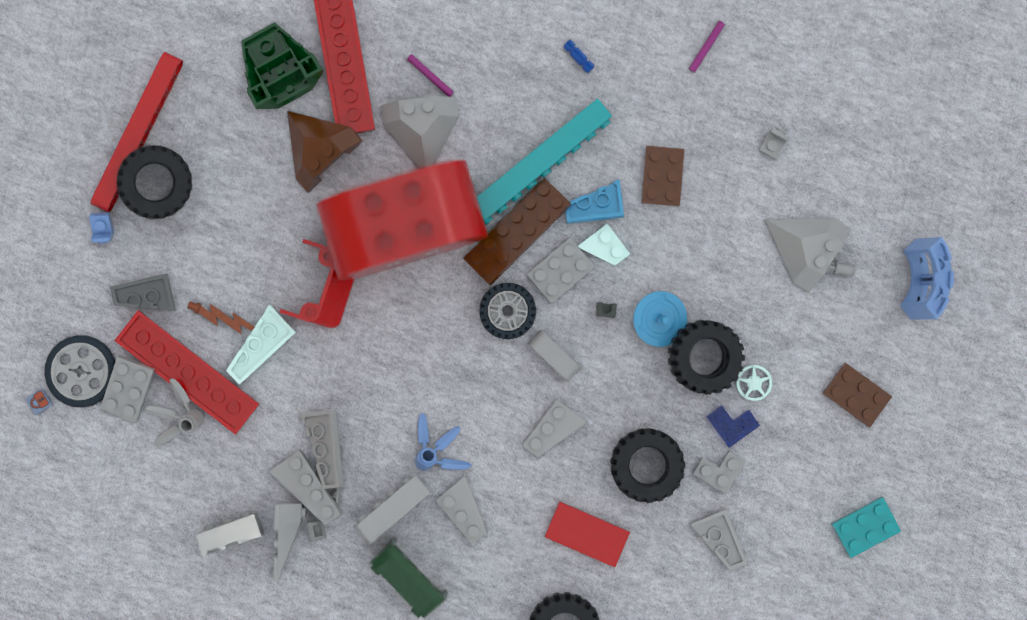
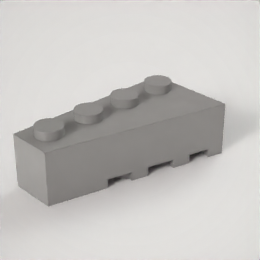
(391, 510)

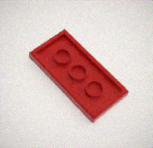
(587, 534)

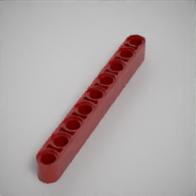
(138, 127)

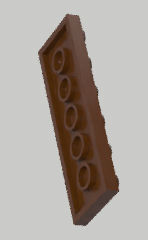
(517, 231)

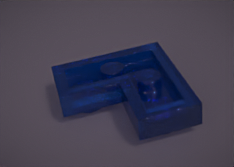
(732, 430)

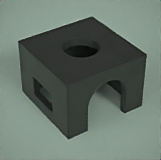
(606, 310)

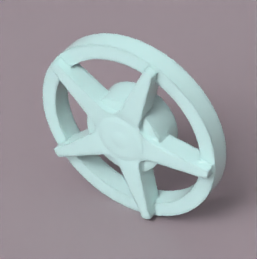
(754, 383)

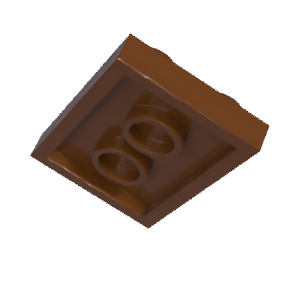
(662, 176)
(857, 394)

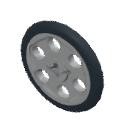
(54, 367)

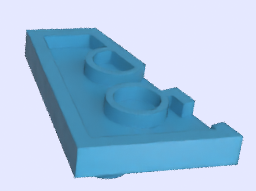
(598, 205)

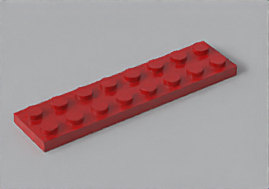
(344, 64)
(199, 380)

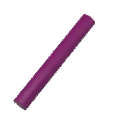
(706, 47)
(431, 76)

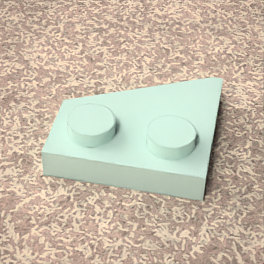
(605, 246)

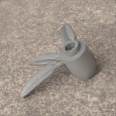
(187, 423)

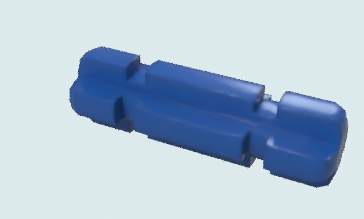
(578, 56)

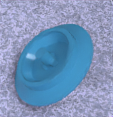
(659, 318)

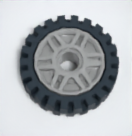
(507, 326)

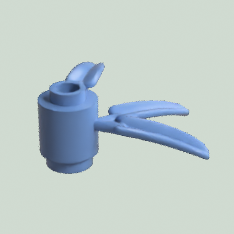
(430, 454)

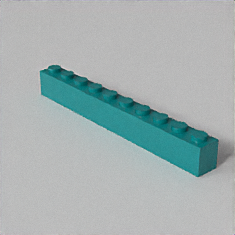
(544, 157)

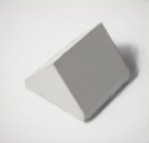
(315, 530)

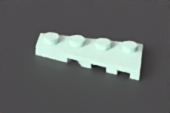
(263, 341)

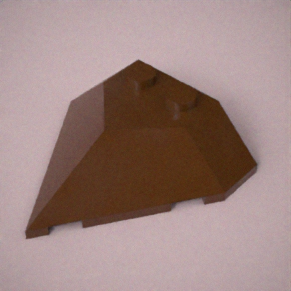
(317, 146)

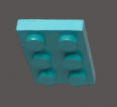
(866, 527)

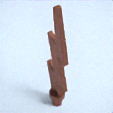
(216, 313)

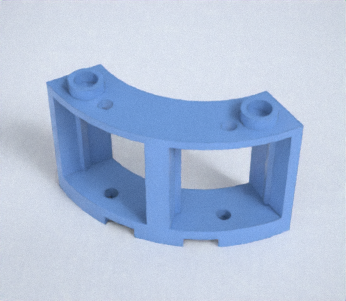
(941, 279)

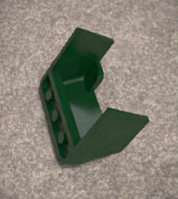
(407, 580)

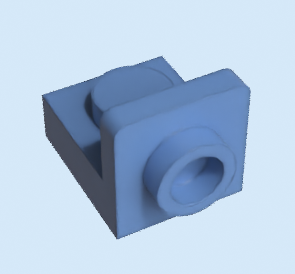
(101, 227)

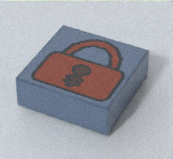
(39, 401)

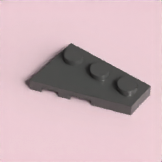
(145, 293)

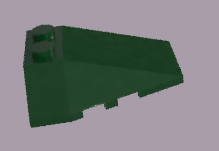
(277, 68)

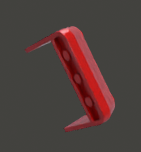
(333, 299)

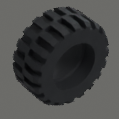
(154, 208)
(729, 365)
(652, 491)
(564, 604)

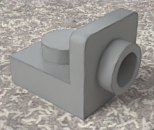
(773, 143)

